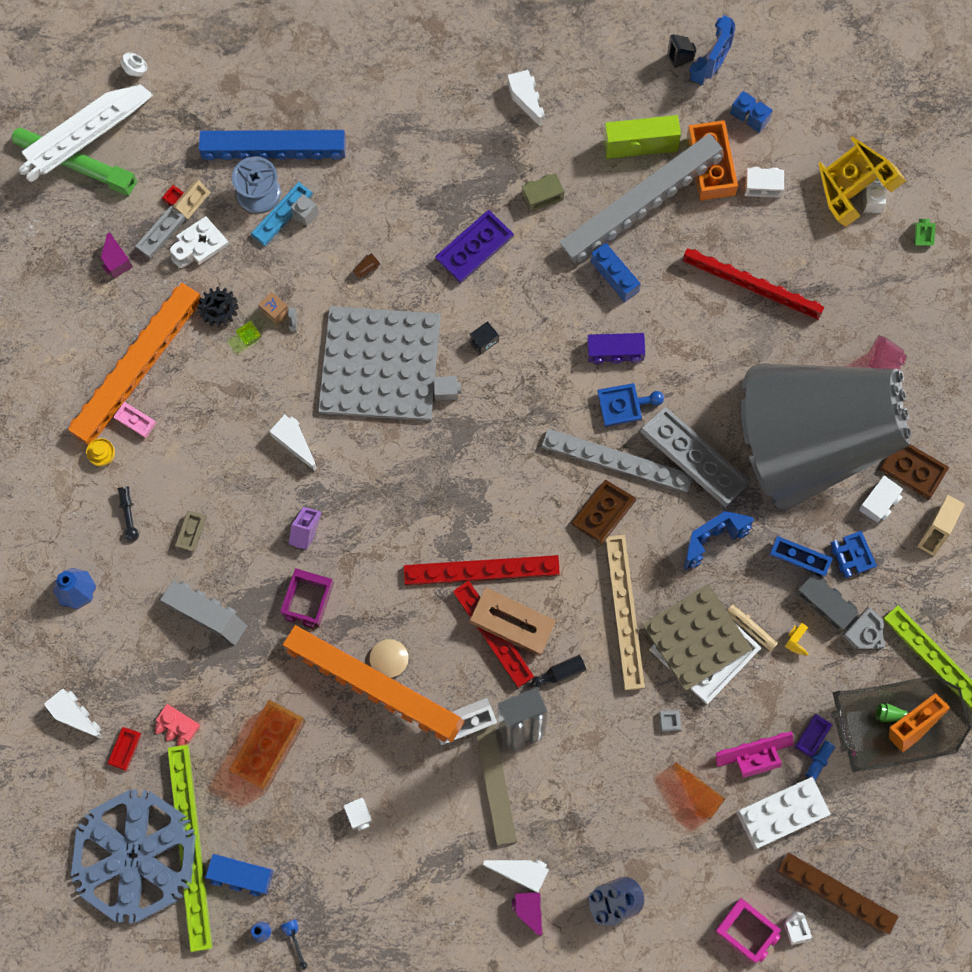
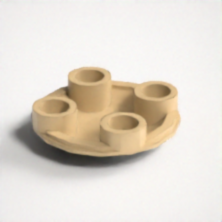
(389, 658)

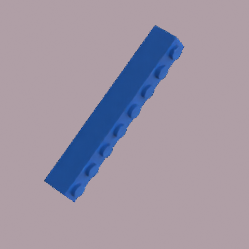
(272, 144)

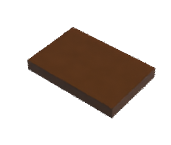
(915, 470)
(603, 511)

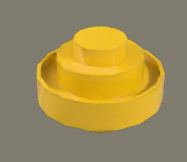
(100, 452)

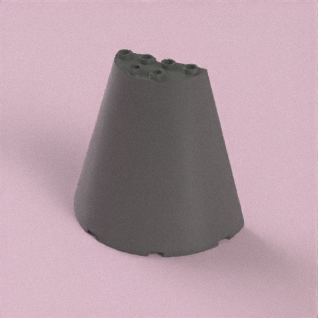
(819, 425)

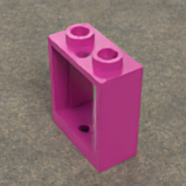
(772, 939)

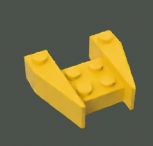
(852, 174)

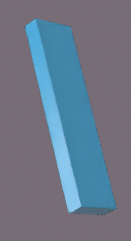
(279, 215)

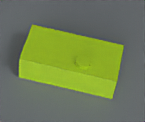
(642, 136)

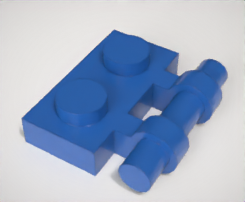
(858, 552)

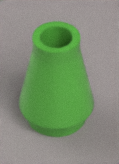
(889, 713)

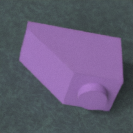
(304, 528)

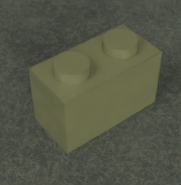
(543, 192)

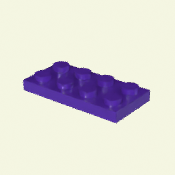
(474, 246)

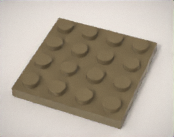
(697, 637)

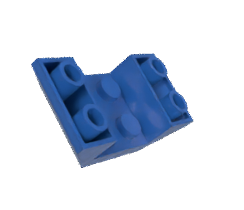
(735, 524)

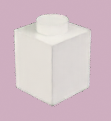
(358, 814)

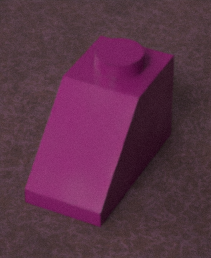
(114, 258)
(529, 910)

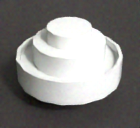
(133, 64)

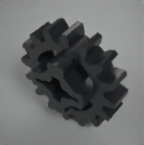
(226, 303)

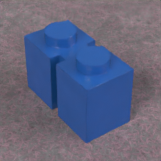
(759, 112)

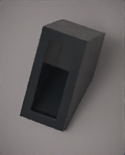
(680, 50)

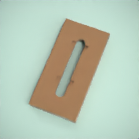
(529, 641)

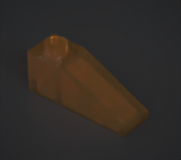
(701, 796)

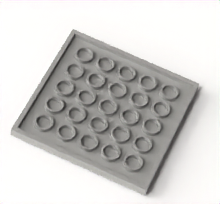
(380, 363)

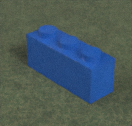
(615, 272)
(800, 556)
(239, 875)

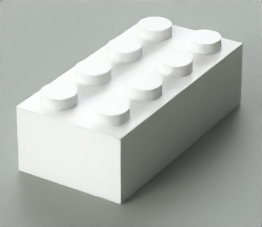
(783, 813)

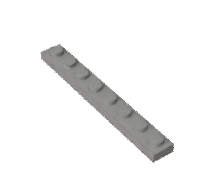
(617, 461)

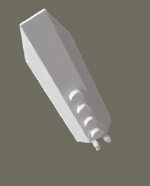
(81, 130)

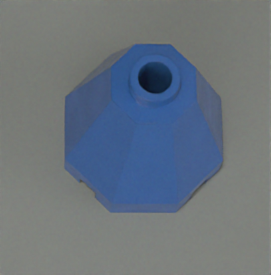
(74, 588)

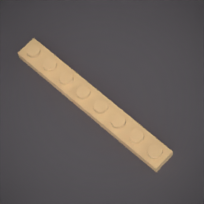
(625, 613)

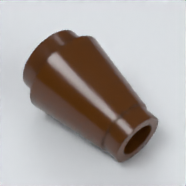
(366, 265)

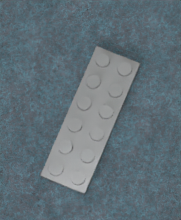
(695, 457)

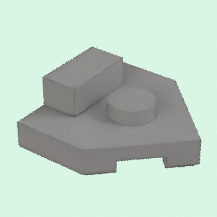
(866, 631)

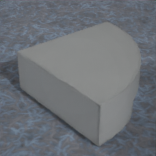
(292, 314)

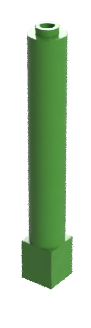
(115, 177)

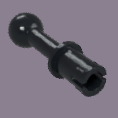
(131, 533)

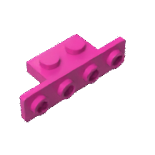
(756, 756)

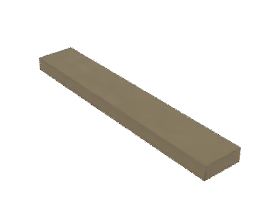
(496, 786)

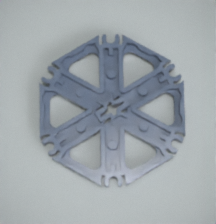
(145, 865)

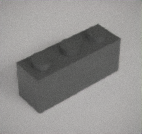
(827, 602)

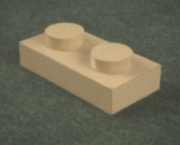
(191, 199)

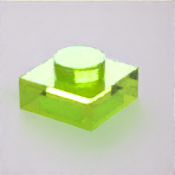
(248, 333)

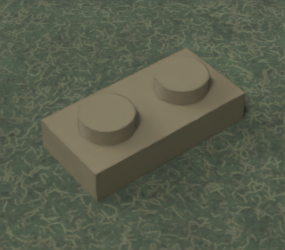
(191, 531)

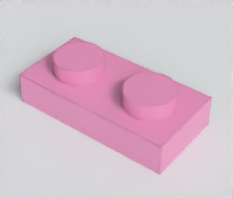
(135, 420)

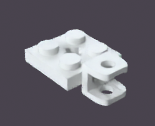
(189, 248)

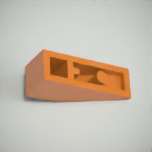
(917, 722)

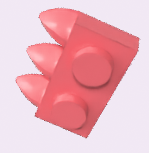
(177, 725)

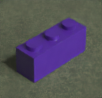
(616, 348)

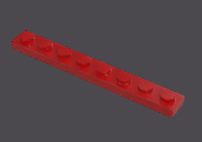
(756, 285)
(481, 570)

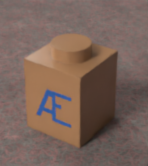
(274, 308)

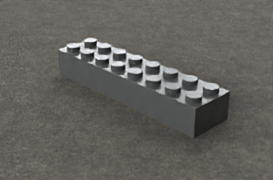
(522, 719)

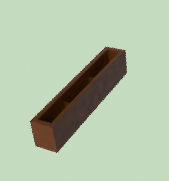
(837, 894)

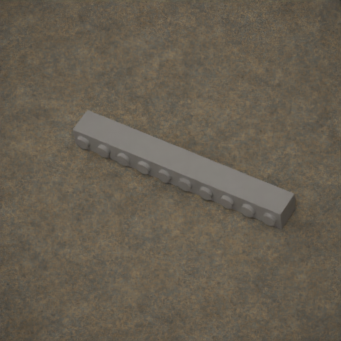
(642, 198)

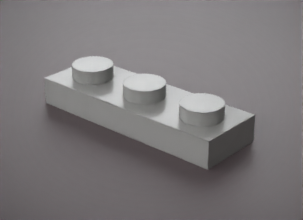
(160, 232)

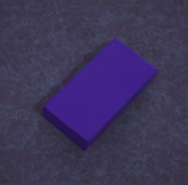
(813, 736)

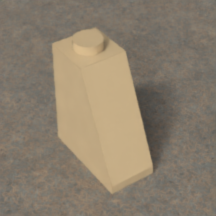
(941, 525)

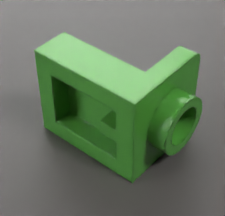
(924, 232)

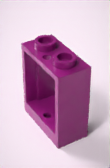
(313, 579)

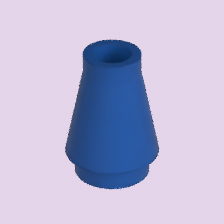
(265, 934)

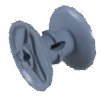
(256, 184)

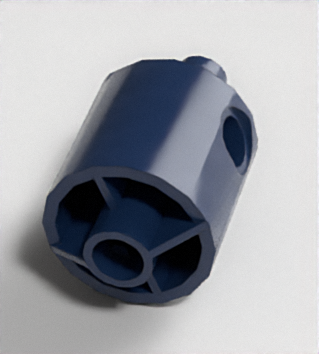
(616, 901)

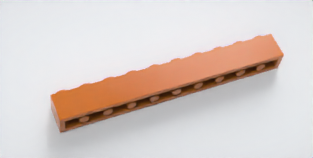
(135, 364)
(374, 684)

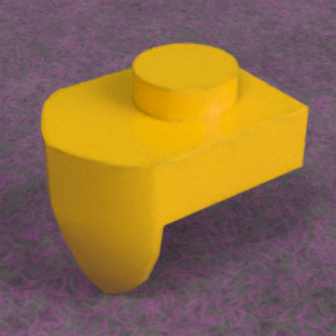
(795, 634)

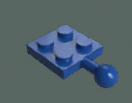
(622, 404)

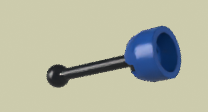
(290, 929)

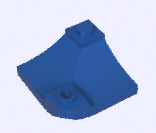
(712, 61)

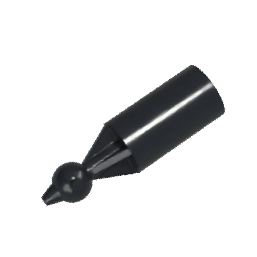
(560, 672)

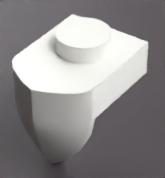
(797, 928)

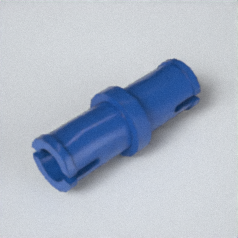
(820, 760)

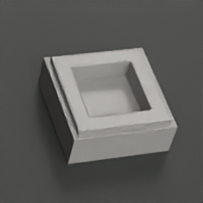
(669, 721)

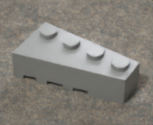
(204, 611)

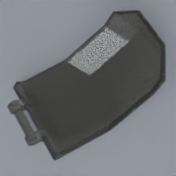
(868, 738)

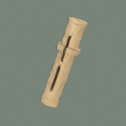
(751, 627)

